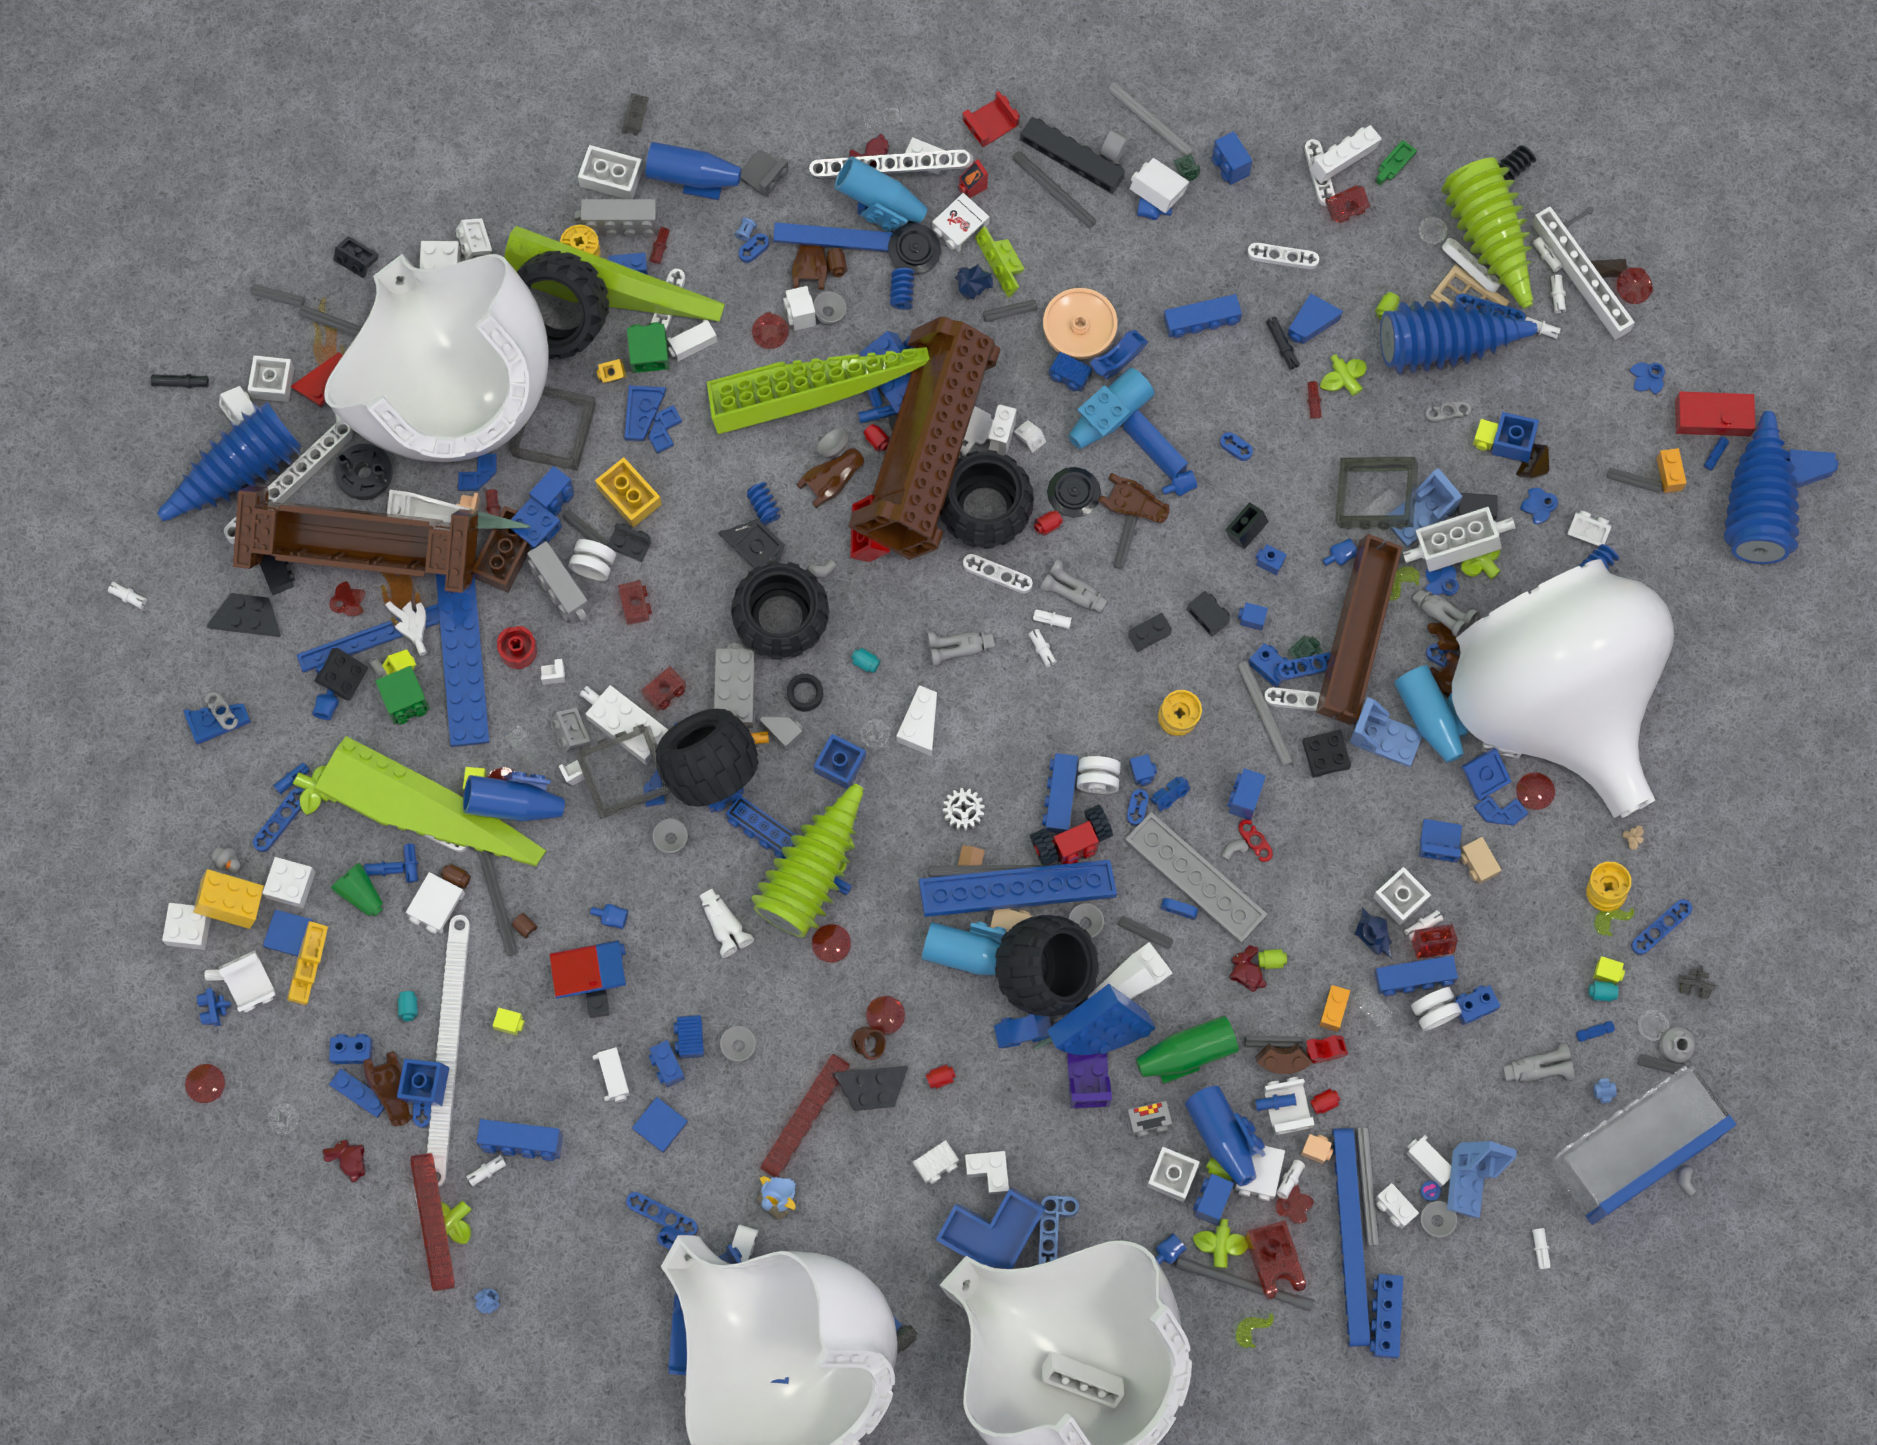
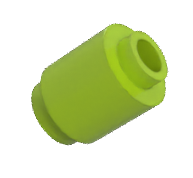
(1387, 303)
(1272, 959)
(1216, 1169)

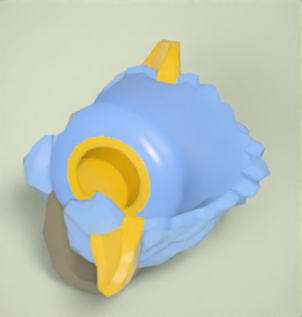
(777, 1196)

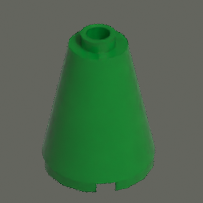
(359, 891)

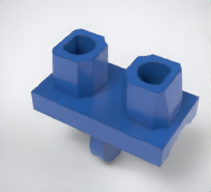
(212, 1016)

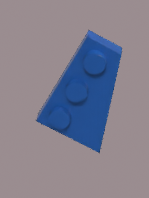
(641, 410)
(205, 725)

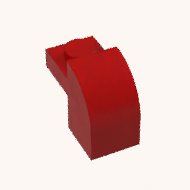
(1326, 1049)

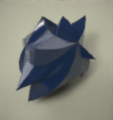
(973, 281)
(1374, 933)

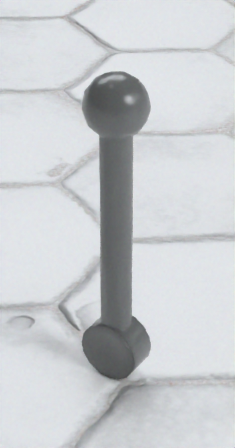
(1589, 210)

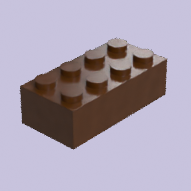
(501, 556)

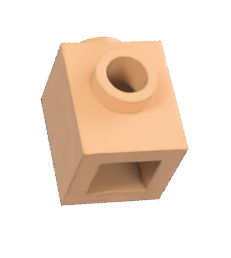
(1317, 1148)

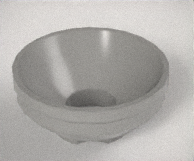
(833, 301)
(833, 443)
(664, 828)
(1092, 913)
(734, 1034)
(1669, 1048)
(1449, 1219)

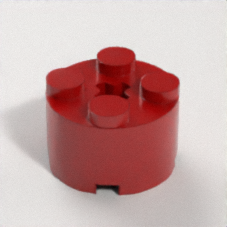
(517, 637)

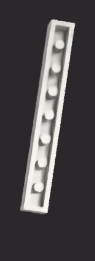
(1583, 273)

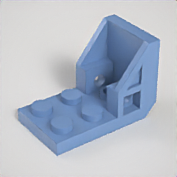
(1434, 503)
(1385, 736)
(1469, 1173)

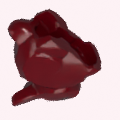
(874, 147)
(1247, 972)
(350, 1159)

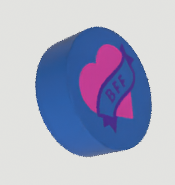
(1430, 1191)

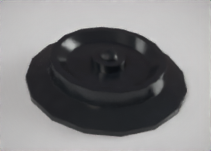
(914, 248)
(1073, 492)

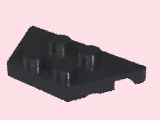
(754, 543)
(246, 615)
(872, 1087)

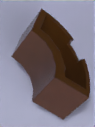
(1283, 1060)

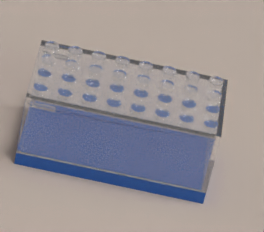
(1641, 1143)

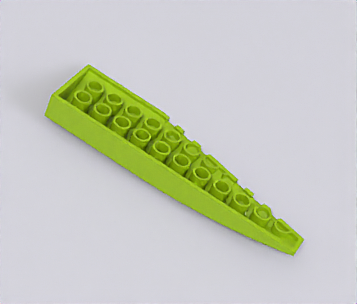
(624, 285)
(797, 387)
(413, 802)

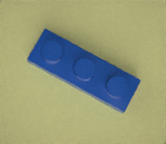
(357, 1092)

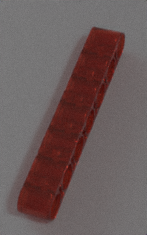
(804, 1115)
(432, 1222)

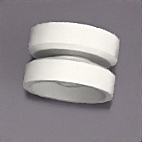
(592, 560)
(1098, 775)
(1436, 1009)

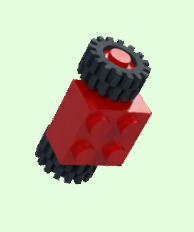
(1073, 843)

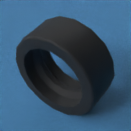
(804, 707)

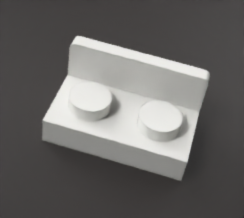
(473, 238)
(1589, 529)

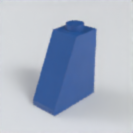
(1313, 319)
(1812, 466)

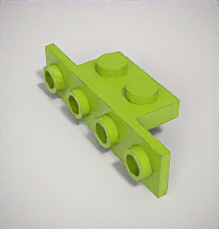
(1001, 259)

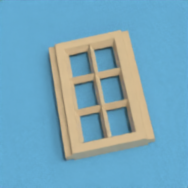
(1471, 282)

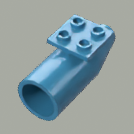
(887, 199)
(1110, 408)
(1432, 713)
(963, 949)

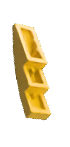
(307, 963)

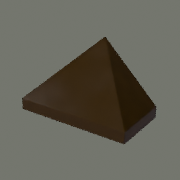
(1610, 268)
(1538, 463)

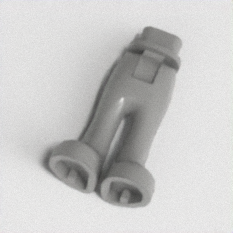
(1082, 594)
(1440, 609)
(968, 643)
(1529, 1067)

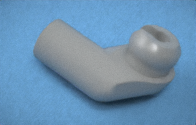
(822, 571)
(377, 666)
(1237, 845)
(1684, 1179)

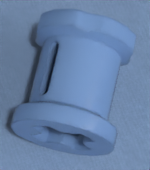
(745, 229)

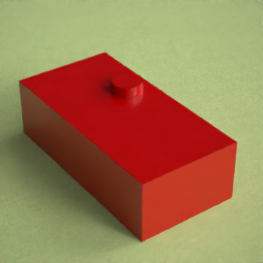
(1715, 413)

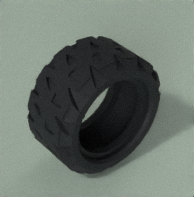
(587, 287)

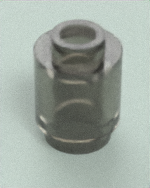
(905, 1337)

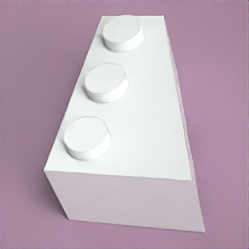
(919, 722)

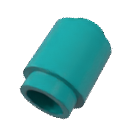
(865, 660)
(1603, 991)
(407, 1006)

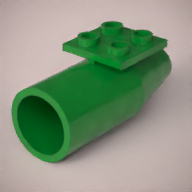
(1188, 1050)

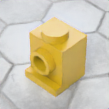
(617, 365)

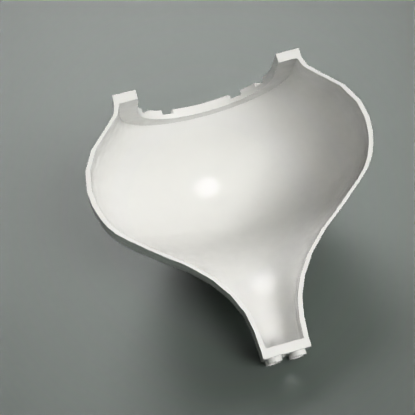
(444, 361)
(1569, 677)
(1092, 1306)
(775, 1321)

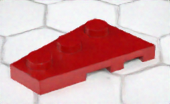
(313, 384)

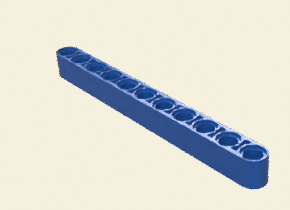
(1351, 1232)

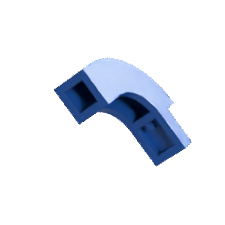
(1120, 355)

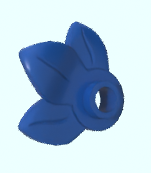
(1646, 379)
(1536, 505)
(1438, 580)

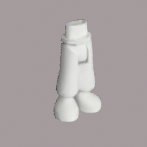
(724, 924)

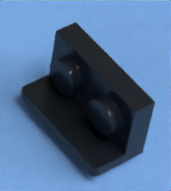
(354, 256)
(629, 542)

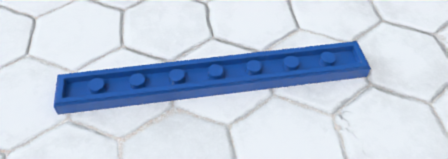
(831, 237)
(361, 641)

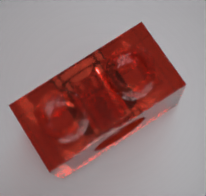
(1337, 203)
(630, 592)
(669, 679)
(1434, 941)

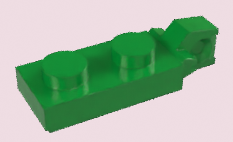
(1395, 162)

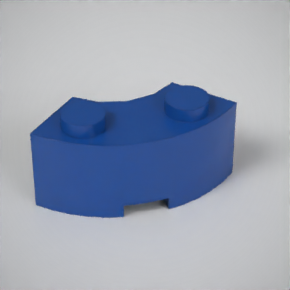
(1015, 1031)

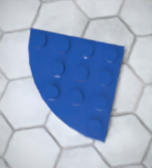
(1101, 1024)

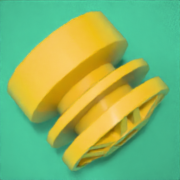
(582, 238)
(1189, 709)
(1610, 876)

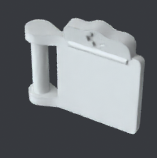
(977, 430)

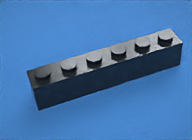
(1072, 155)

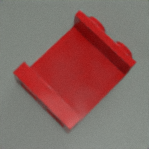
(991, 120)

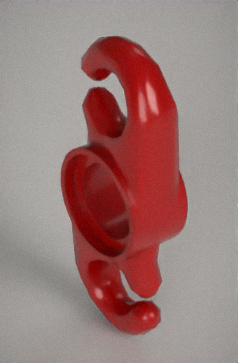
(1257, 848)

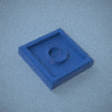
(1486, 773)
(286, 932)
(659, 1124)

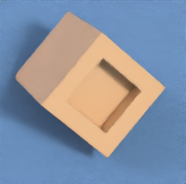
(470, 502)

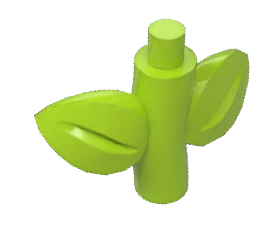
(1344, 375)
(1474, 566)
(310, 798)
(457, 1229)
(1220, 1243)

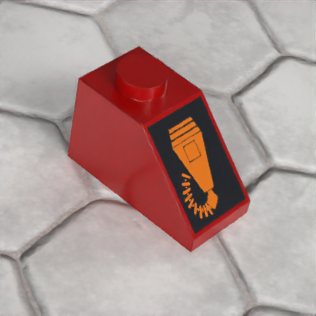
(973, 180)

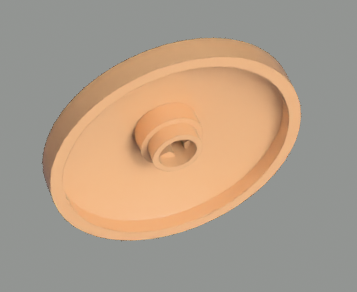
(1080, 323)

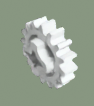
(971, 808)

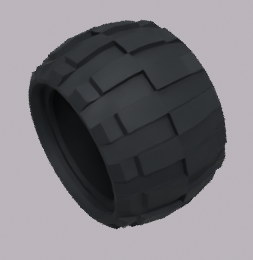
(993, 472)
(787, 581)
(707, 757)
(1069, 962)

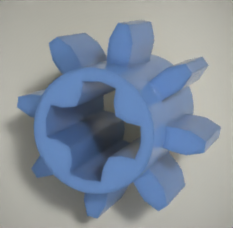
(1604, 1090)
(487, 1301)

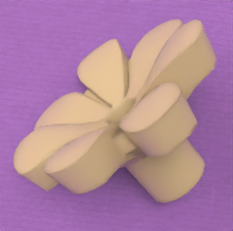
(1634, 837)

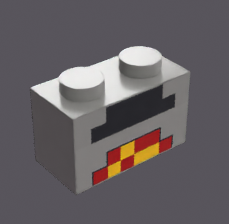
(1149, 1119)

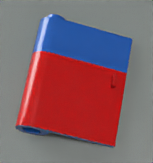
(588, 969)

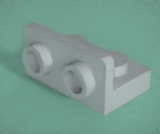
(569, 729)

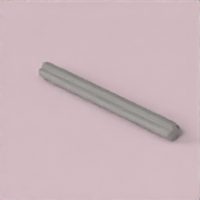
(1150, 119)
(1265, 713)
(1367, 1186)

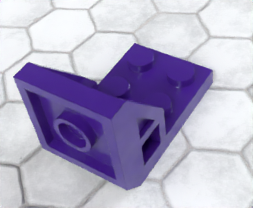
(1089, 1081)

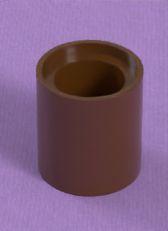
(524, 925)

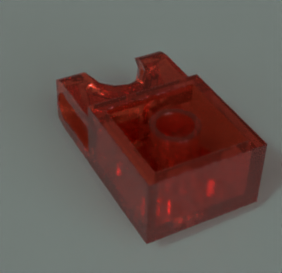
(1276, 1263)

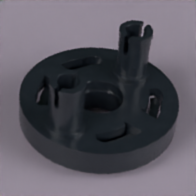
(349, 466)

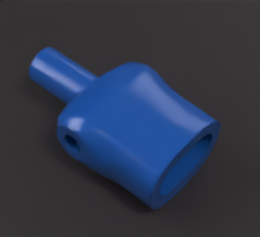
(1148, 210)
(1181, 483)
(1341, 553)
(325, 705)
(611, 915)
(1169, 1249)

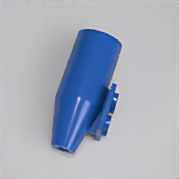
(695, 169)
(512, 799)
(1226, 1134)

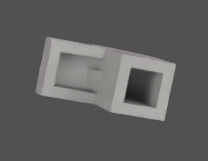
(1115, 145)

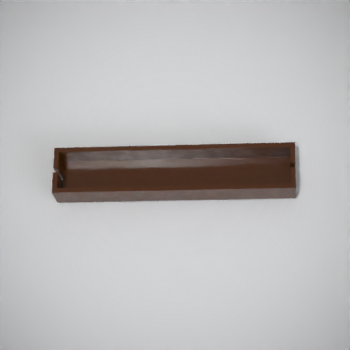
(1359, 629)

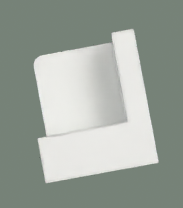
(553, 673)
(572, 773)

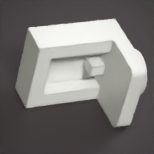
(1030, 435)

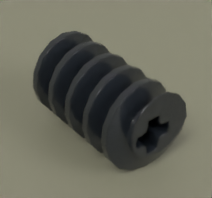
(1517, 161)

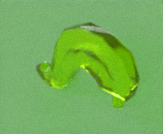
(1403, 574)
(1603, 919)
(1245, 1327)

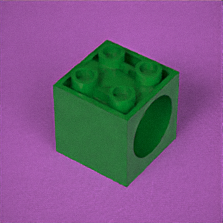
(648, 347)
(402, 695)

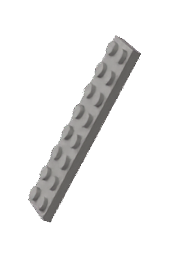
(1196, 877)

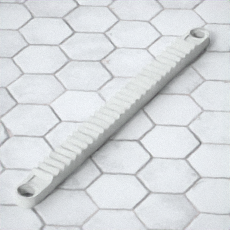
(449, 1041)

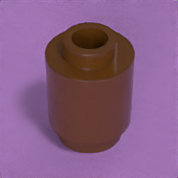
(836, 262)
(456, 875)

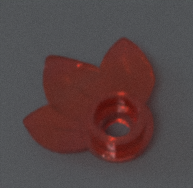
(349, 597)
(1297, 1204)

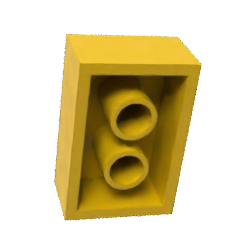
(628, 492)
(228, 899)

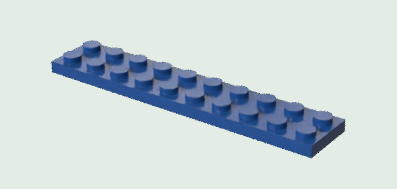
(462, 665)
(1017, 888)

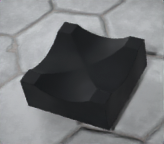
(341, 674)
(1326, 753)

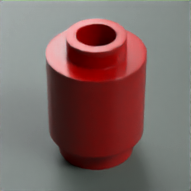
(876, 437)
(1048, 522)
(940, 1076)
(1325, 1101)

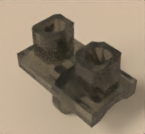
(1705, 987)

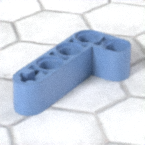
(1053, 1216)

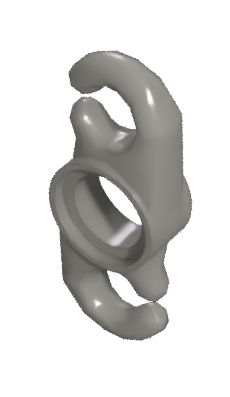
(1440, 414)
(220, 702)

